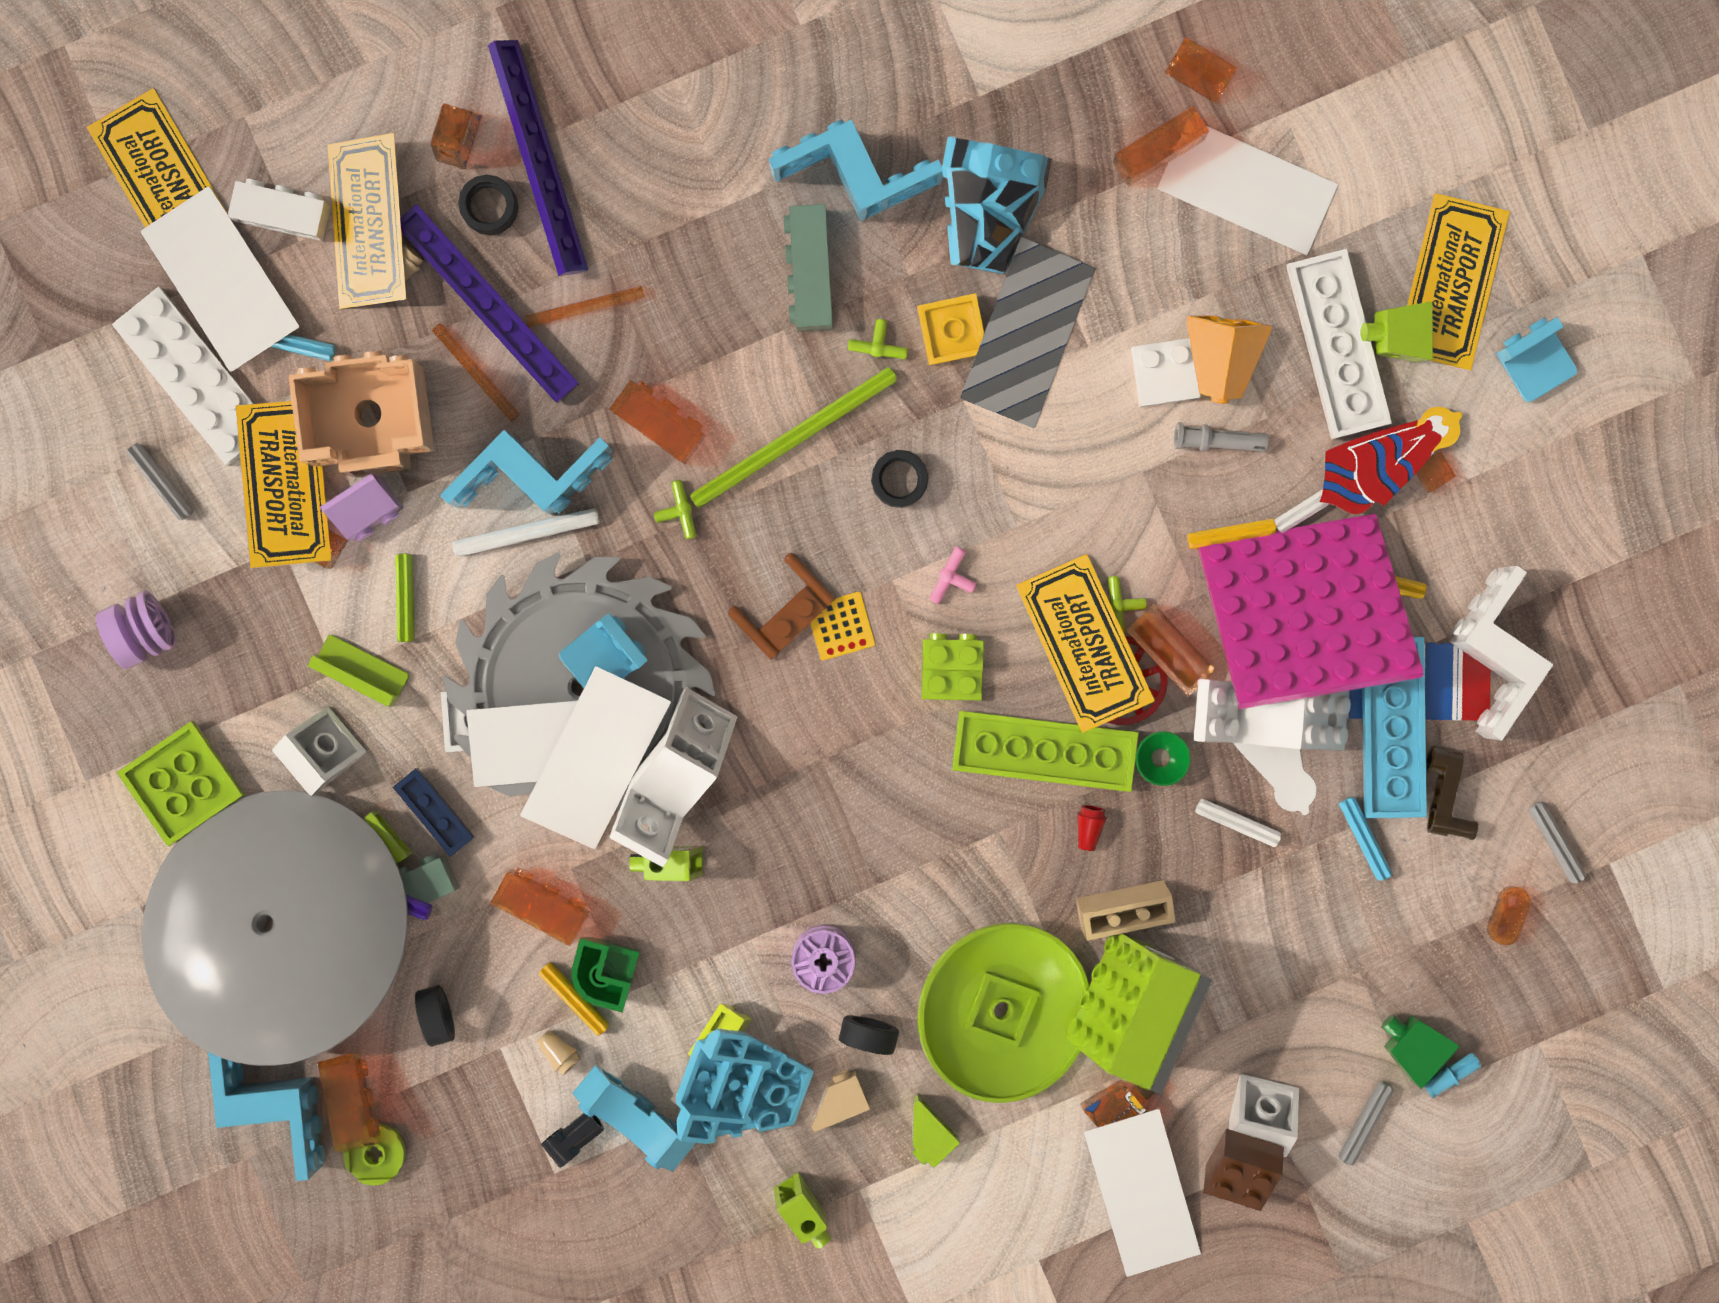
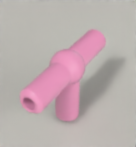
(949, 575)

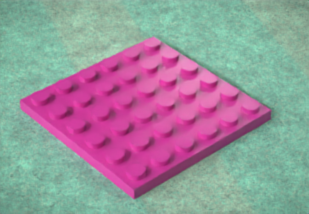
(1309, 612)

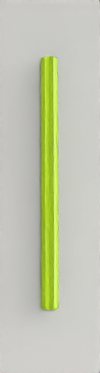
(793, 437)

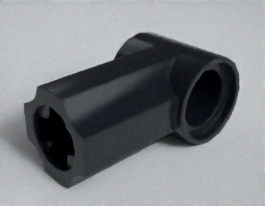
(567, 1142)

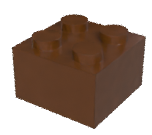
(1243, 1169)

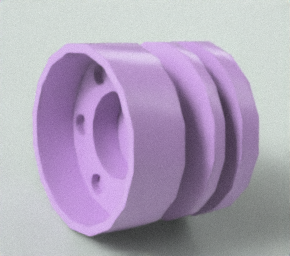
(135, 629)
(837, 947)

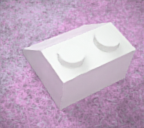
(318, 750)
(1266, 1111)

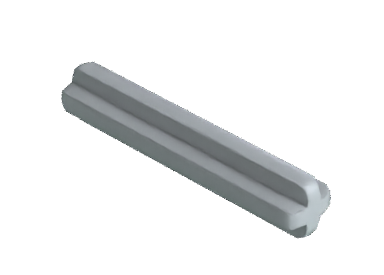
(159, 481)
(1557, 842)
(1366, 1123)

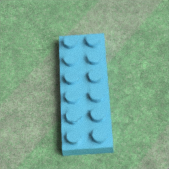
(1395, 747)

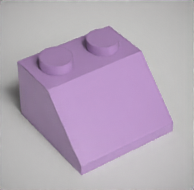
(363, 508)

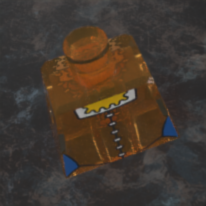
(456, 134)
(1116, 1103)

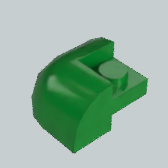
(603, 972)

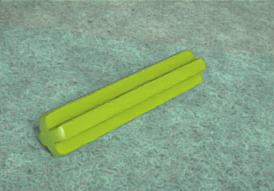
(404, 597)

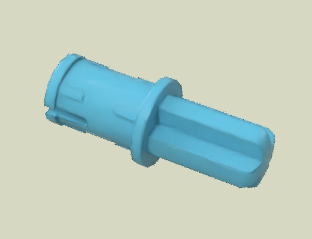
(1451, 1075)

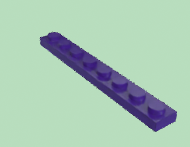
(538, 157)
(487, 304)

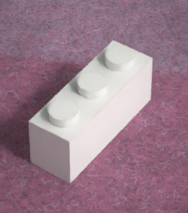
(279, 209)

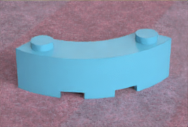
(633, 1116)

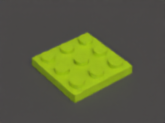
(180, 783)

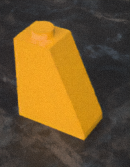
(1225, 354)

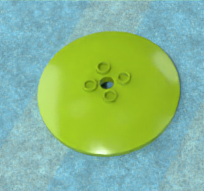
(1012, 1053)

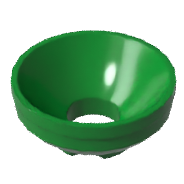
(1178, 758)

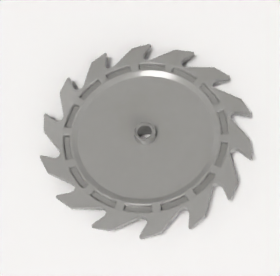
(522, 640)

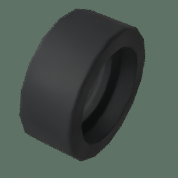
(474, 186)
(903, 456)
(434, 1016)
(868, 1035)

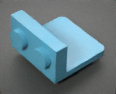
(1537, 359)
(605, 647)

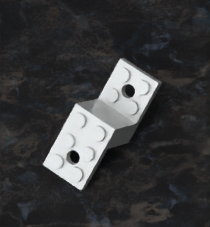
(1500, 653)
(1296, 724)
(674, 777)

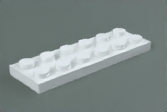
(1339, 357)
(186, 370)

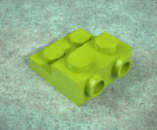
(952, 667)

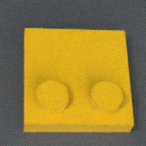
(951, 328)

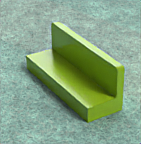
(359, 671)

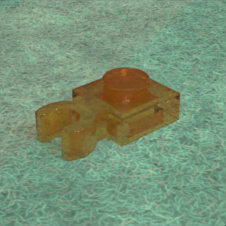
(1435, 472)

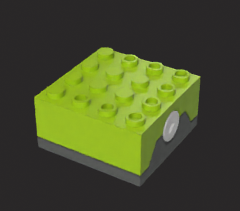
(1138, 1011)

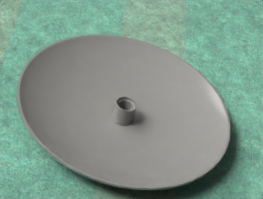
(332, 935)

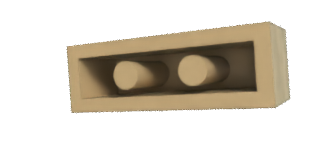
(1125, 910)

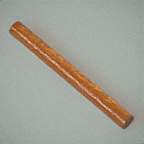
(585, 306)
(475, 372)

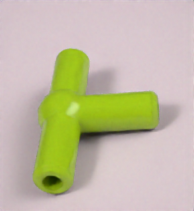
(877, 347)
(682, 510)
(1119, 605)

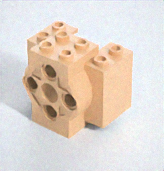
(331, 405)

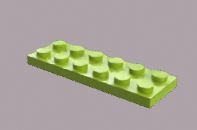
(1044, 751)

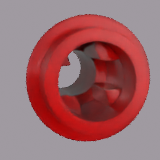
(1090, 825)

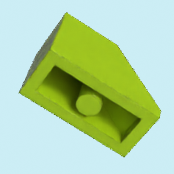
(930, 1134)

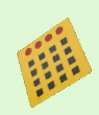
(842, 627)

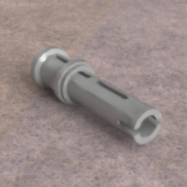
(1206, 438)

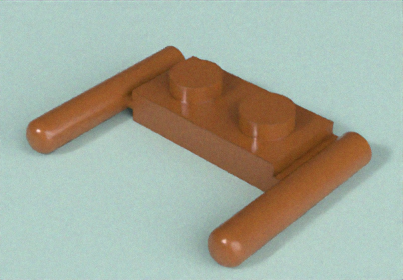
(792, 617)

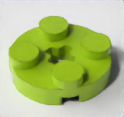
(388, 1165)

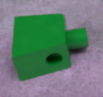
(1417, 1048)

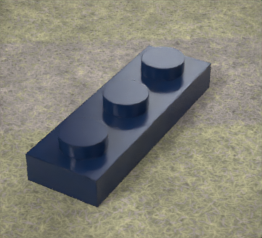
(433, 812)

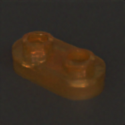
(1511, 916)

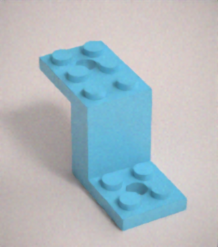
(854, 169)
(527, 473)
(270, 1102)

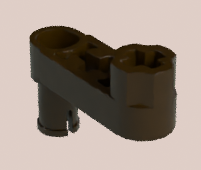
(1448, 767)

